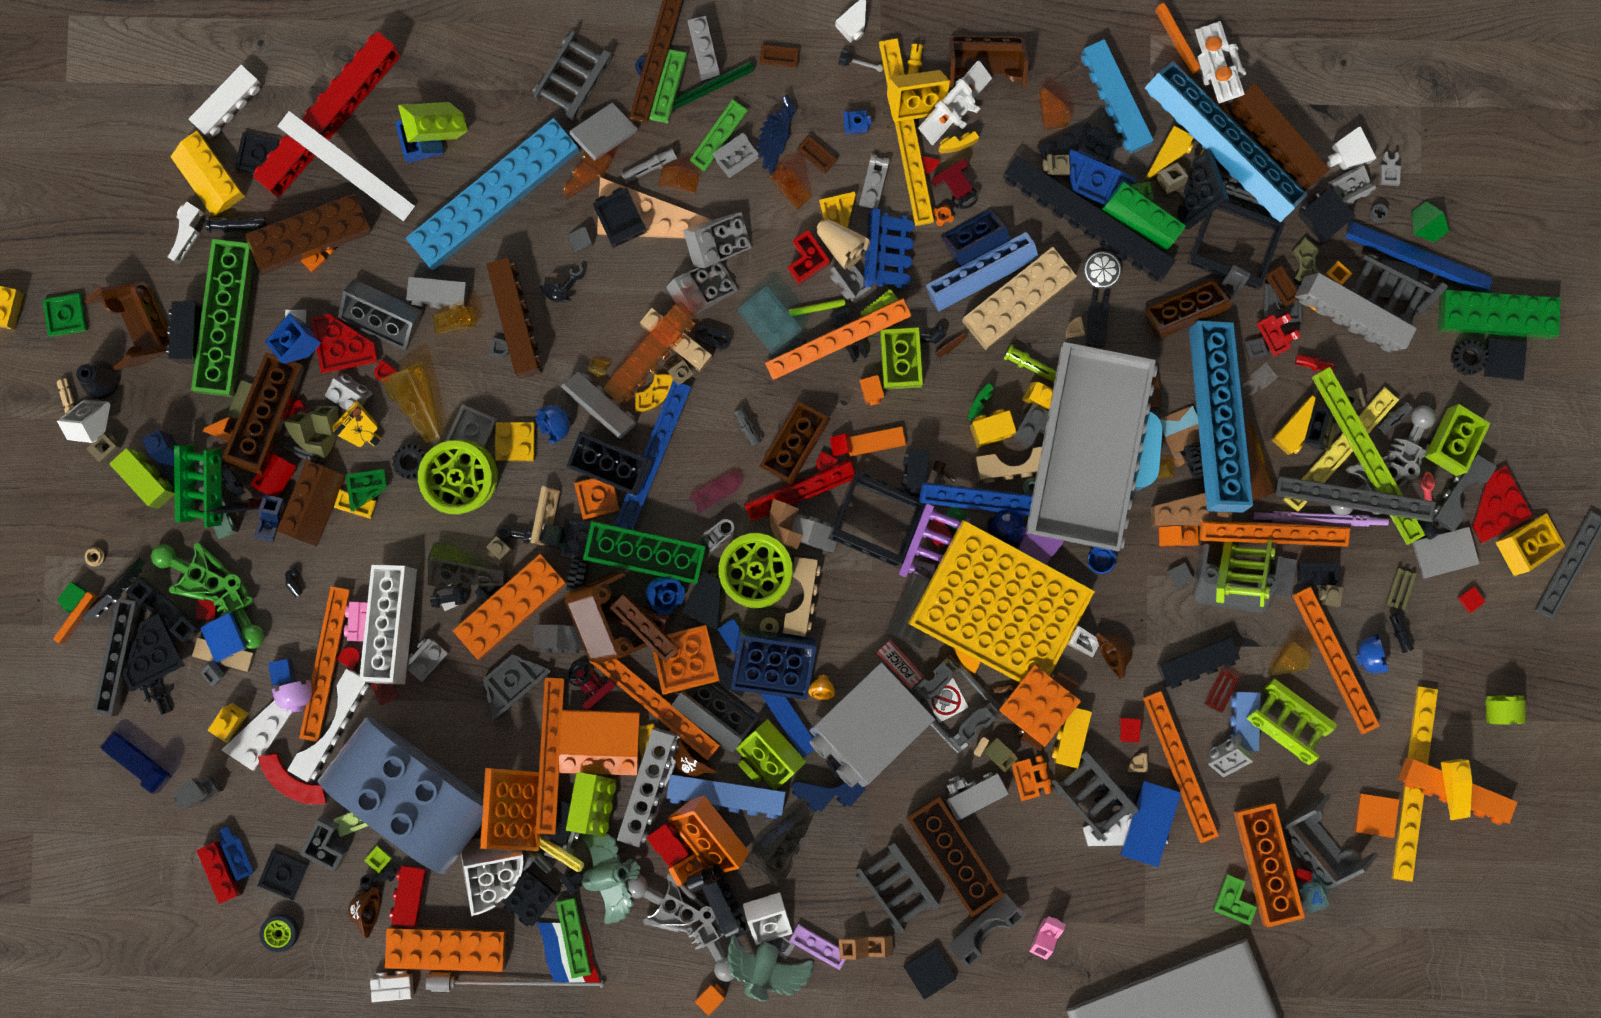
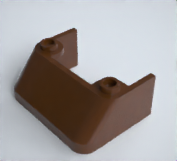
(996, 53)
(141, 318)
(591, 623)

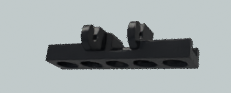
(157, 696)

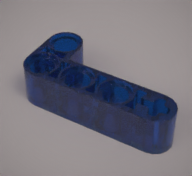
(151, 774)

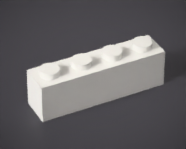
(225, 102)

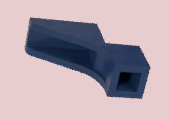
(820, 796)

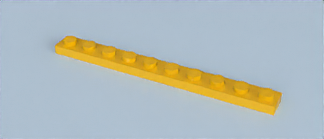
(908, 142)
(1413, 799)

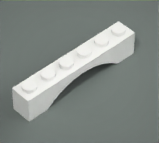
(349, 690)

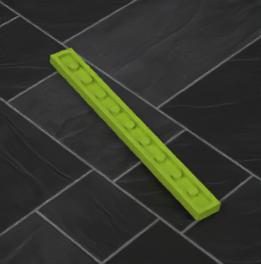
(1363, 448)

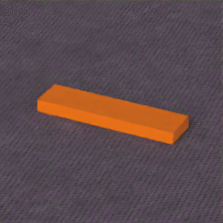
(1177, 38)

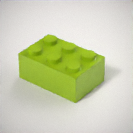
(901, 358)
(1457, 440)
(143, 478)
(591, 804)

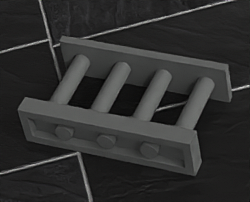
(581, 92)
(1421, 285)
(1113, 793)
(904, 870)

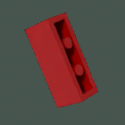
(218, 873)
(408, 896)

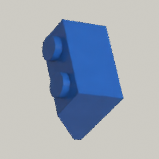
(292, 340)

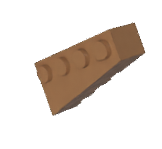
(1185, 512)

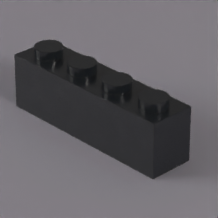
(1198, 662)

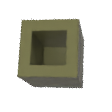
(1000, 754)

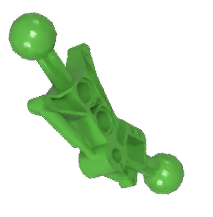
(231, 602)

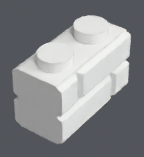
(392, 987)

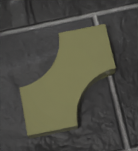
(1306, 258)

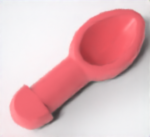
(1427, 484)

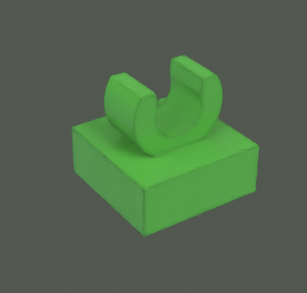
(1145, 189)

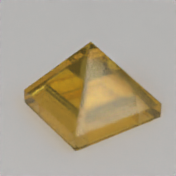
(598, 367)
(1166, 468)

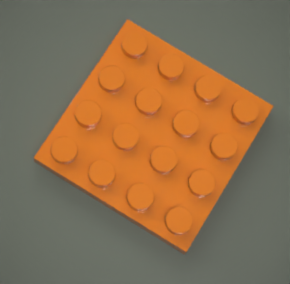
(510, 810)

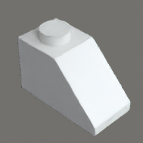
(852, 22)

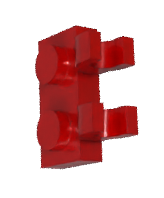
(1274, 335)

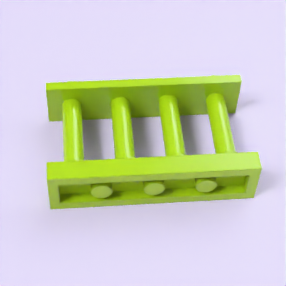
(1228, 563)
(1299, 707)

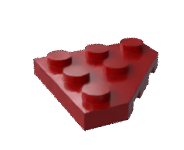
(340, 345)
(1499, 506)

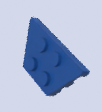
(1094, 179)

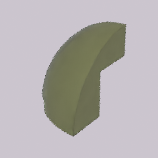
(314, 430)

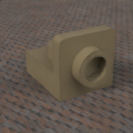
(1056, 165)
(678, 369)

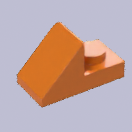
(220, 429)
(1178, 536)
(686, 868)

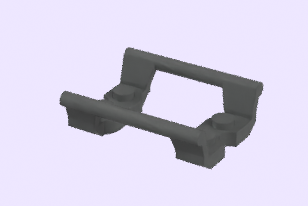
(980, 717)

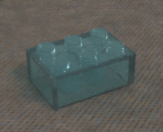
(769, 321)

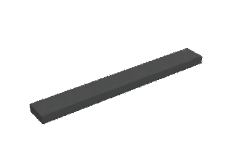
(1356, 498)

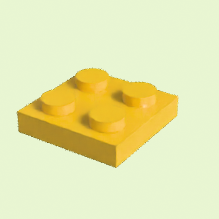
(515, 441)

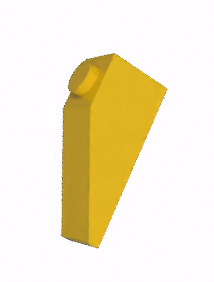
(1173, 149)
(1294, 431)
(1458, 787)

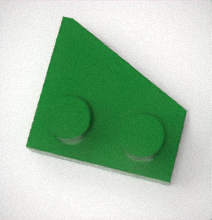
(364, 487)

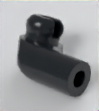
(934, 337)
(290, 582)

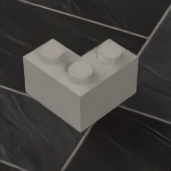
(814, 532)

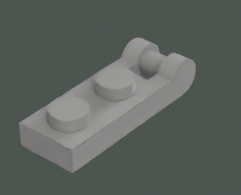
(874, 182)

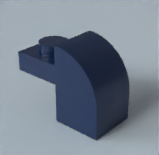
(270, 513)

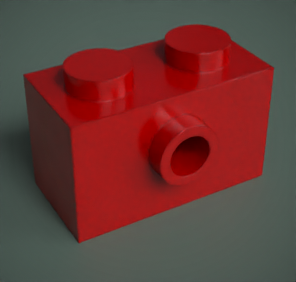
(275, 476)

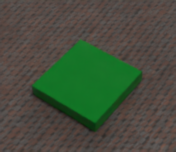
(64, 315)

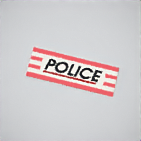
(900, 664)

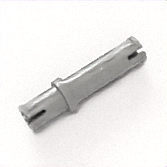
(649, 165)

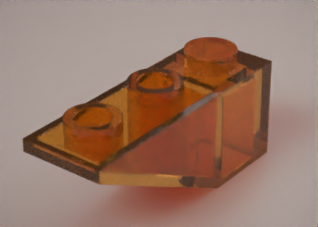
(586, 174)

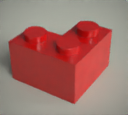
(811, 261)
(668, 845)

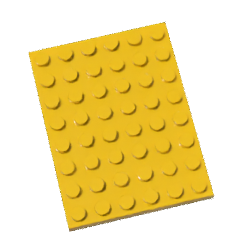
(1000, 605)

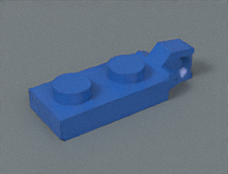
(234, 855)

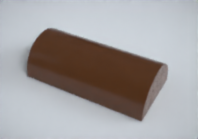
(1186, 309)
(794, 442)
(1260, 476)

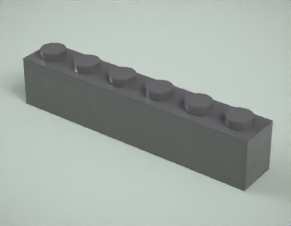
(116, 656)

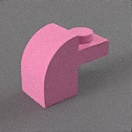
(1046, 937)

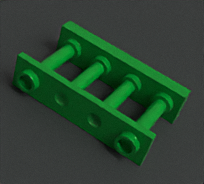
(185, 485)

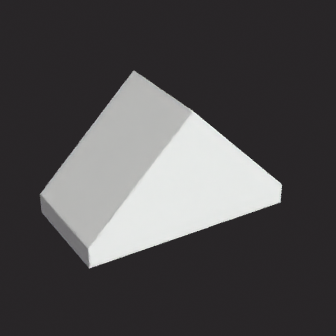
(1083, 641)

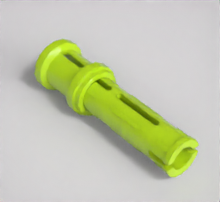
(1024, 356)

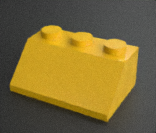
(916, 94)

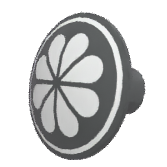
(1102, 270)

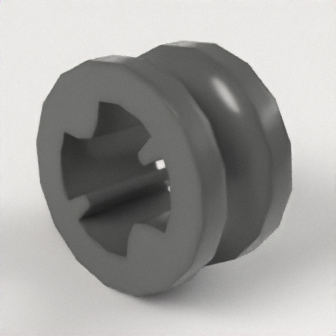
(1383, 209)

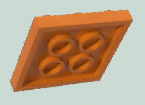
(691, 664)
(1039, 705)

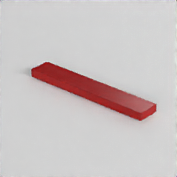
(801, 489)

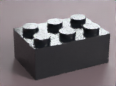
(183, 331)

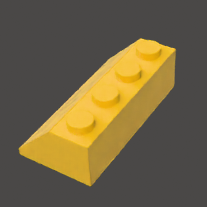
(206, 174)

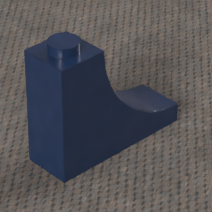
(161, 448)

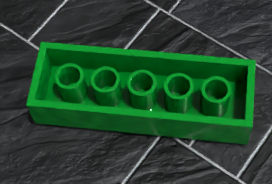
(1499, 314)
(644, 552)

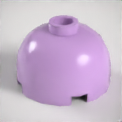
(293, 696)

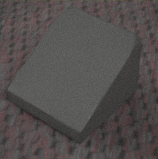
(580, 239)

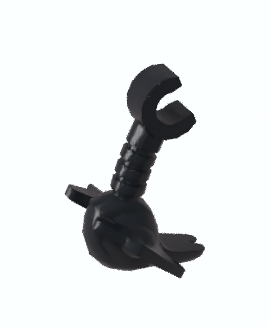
(559, 293)

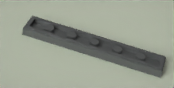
(1570, 566)

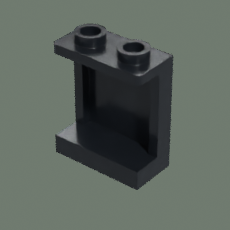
(619, 217)

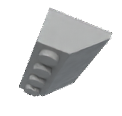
(599, 406)

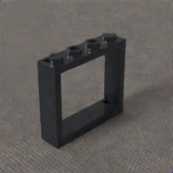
(1253, 216)
(865, 547)

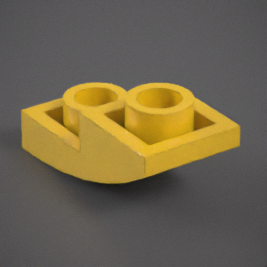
(952, 145)

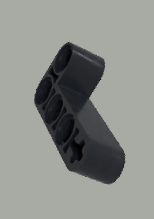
(721, 899)

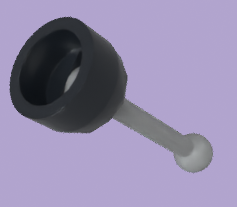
(846, 59)

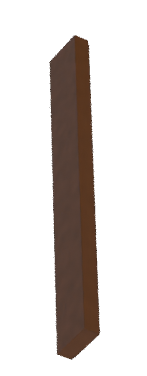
(655, 60)

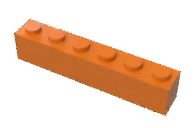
(1432, 782)

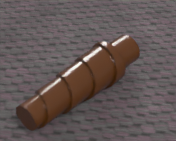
(950, 345)

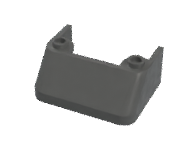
(1206, 586)
(1319, 851)

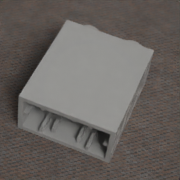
(870, 727)

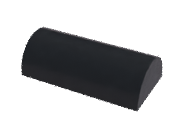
(609, 464)

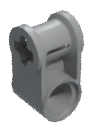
(717, 535)

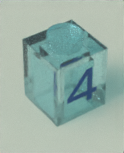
(1313, 897)

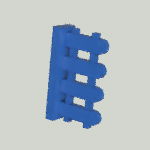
(883, 240)

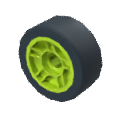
(269, 931)

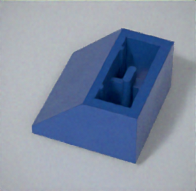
(417, 150)

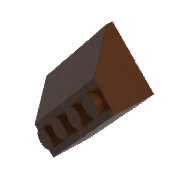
(311, 503)

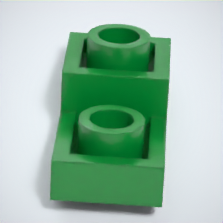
(977, 406)

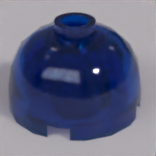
(1007, 527)

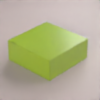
(378, 859)

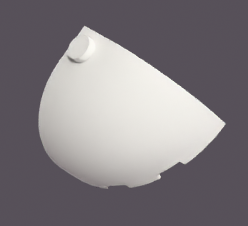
(489, 874)

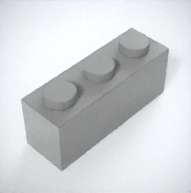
(703, 48)
(437, 293)
(976, 795)

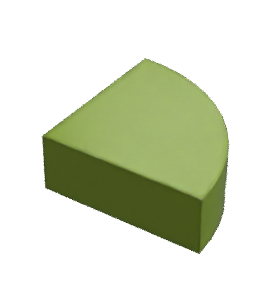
(749, 771)

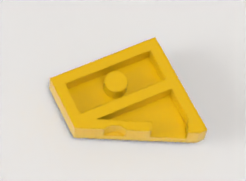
(838, 208)

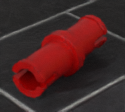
(1313, 362)

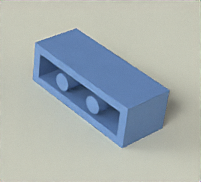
(1243, 705)

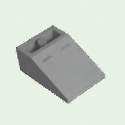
(717, 240)
(702, 287)

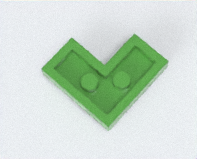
(1229, 903)

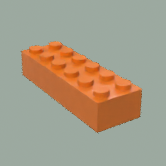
(510, 607)
(1269, 864)
(446, 948)

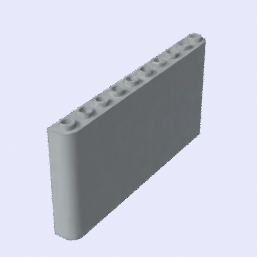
(1091, 446)
(1208, 986)

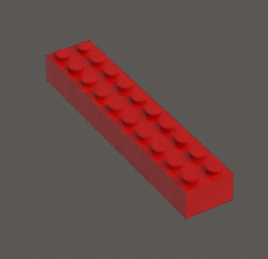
(329, 112)

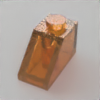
(1053, 111)
(789, 186)

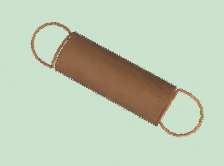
(1003, 688)

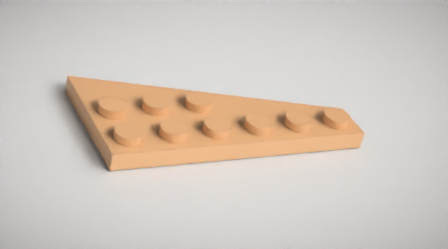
(658, 216)

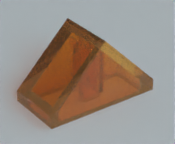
(678, 179)

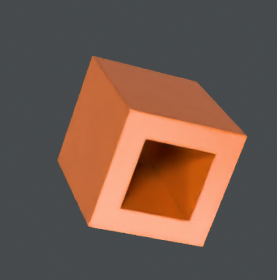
(872, 390)
(710, 998)

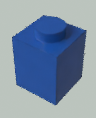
(281, 672)

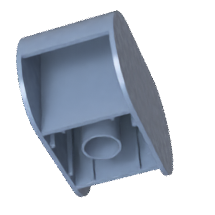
(404, 795)

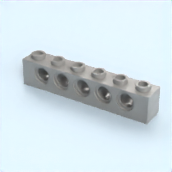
(627, 832)

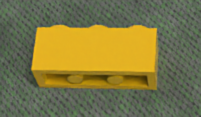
(1072, 738)

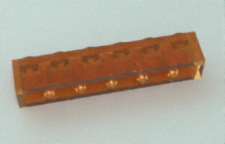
(650, 352)

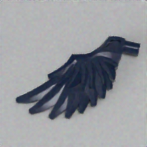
(775, 134)

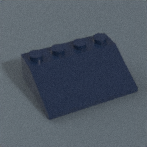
(773, 663)

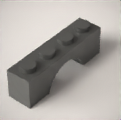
(1449, 511)
(197, 792)
(969, 943)

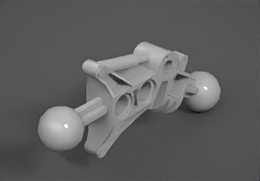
(1405, 452)
(704, 935)

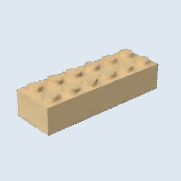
(1019, 298)

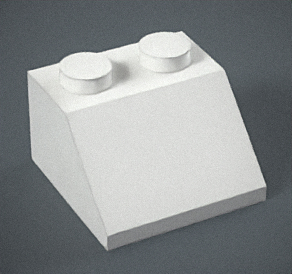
(85, 421)
(767, 918)

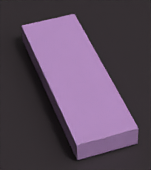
(817, 946)

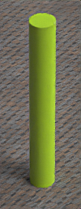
(817, 307)

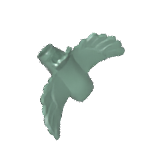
(609, 876)
(764, 973)

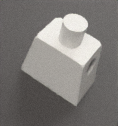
(1351, 151)

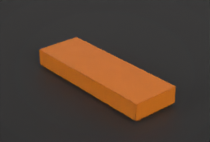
(877, 441)
(75, 618)

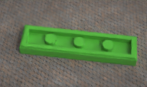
(668, 86)
(718, 135)
(573, 937)

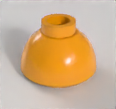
(822, 688)

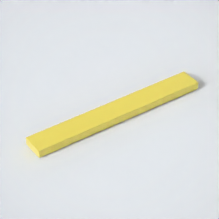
(1341, 448)

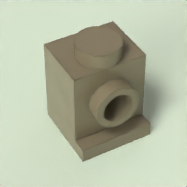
(1172, 178)
(1357, 398)
(97, 448)
(498, 549)
(1330, 595)

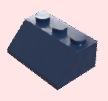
(975, 237)

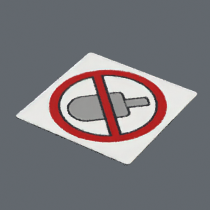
(947, 702)

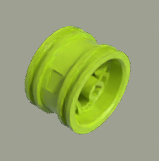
(451, 484)
(750, 561)

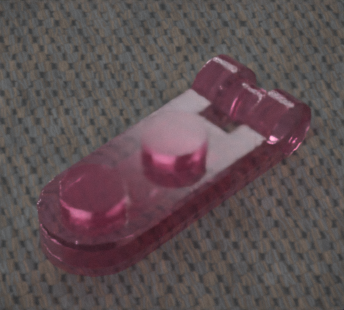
(716, 491)

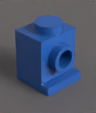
(855, 128)

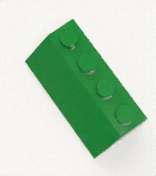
(1143, 216)

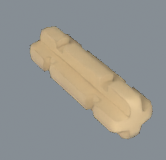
(66, 394)

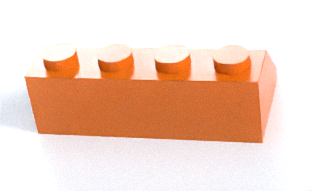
(709, 835)

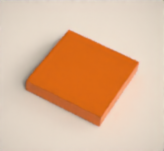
(596, 498)
(1376, 815)

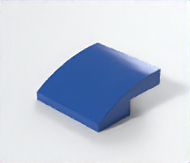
(223, 637)

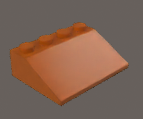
(599, 742)

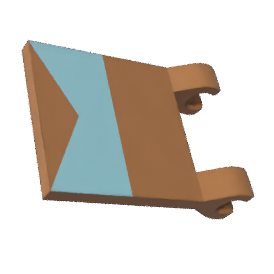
(1179, 431)

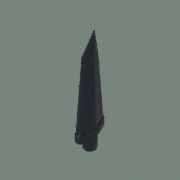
(249, 504)

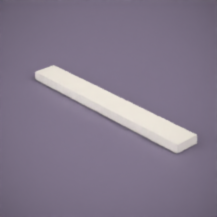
(345, 166)

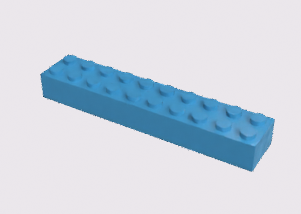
(1226, 140)
(493, 194)
(1220, 417)

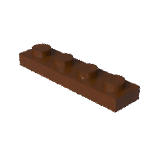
(644, 627)

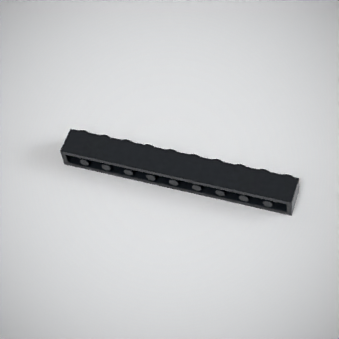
(1088, 219)

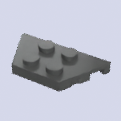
(511, 682)

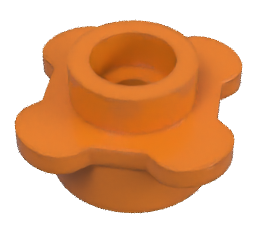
(943, 210)

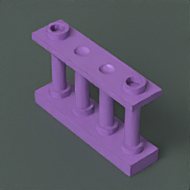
(923, 531)

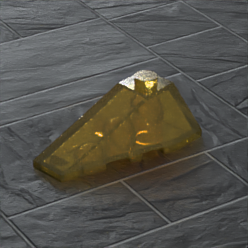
(414, 394)

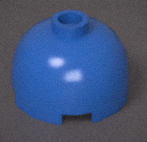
(554, 422)
(664, 594)
(1372, 655)

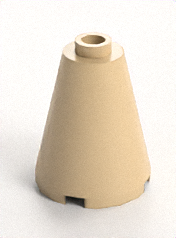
(842, 242)

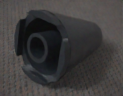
(98, 379)

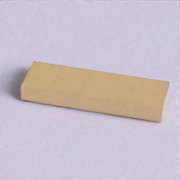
(545, 513)
(240, 660)

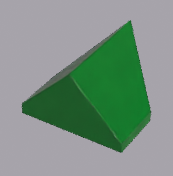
(1429, 222)

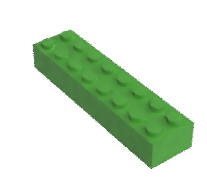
(223, 318)

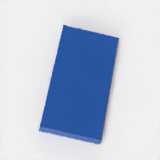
(1151, 825)

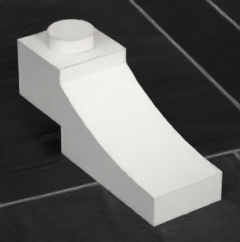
(188, 219)

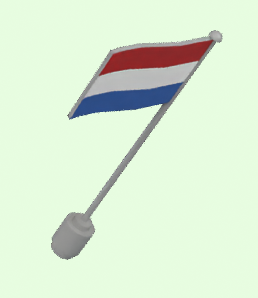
(555, 958)

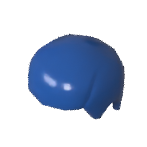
(1101, 560)

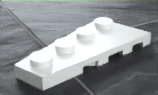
(258, 736)
(1115, 835)

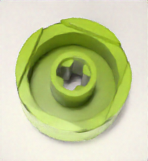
(1505, 709)

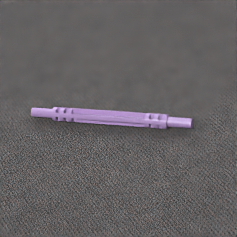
(1320, 518)

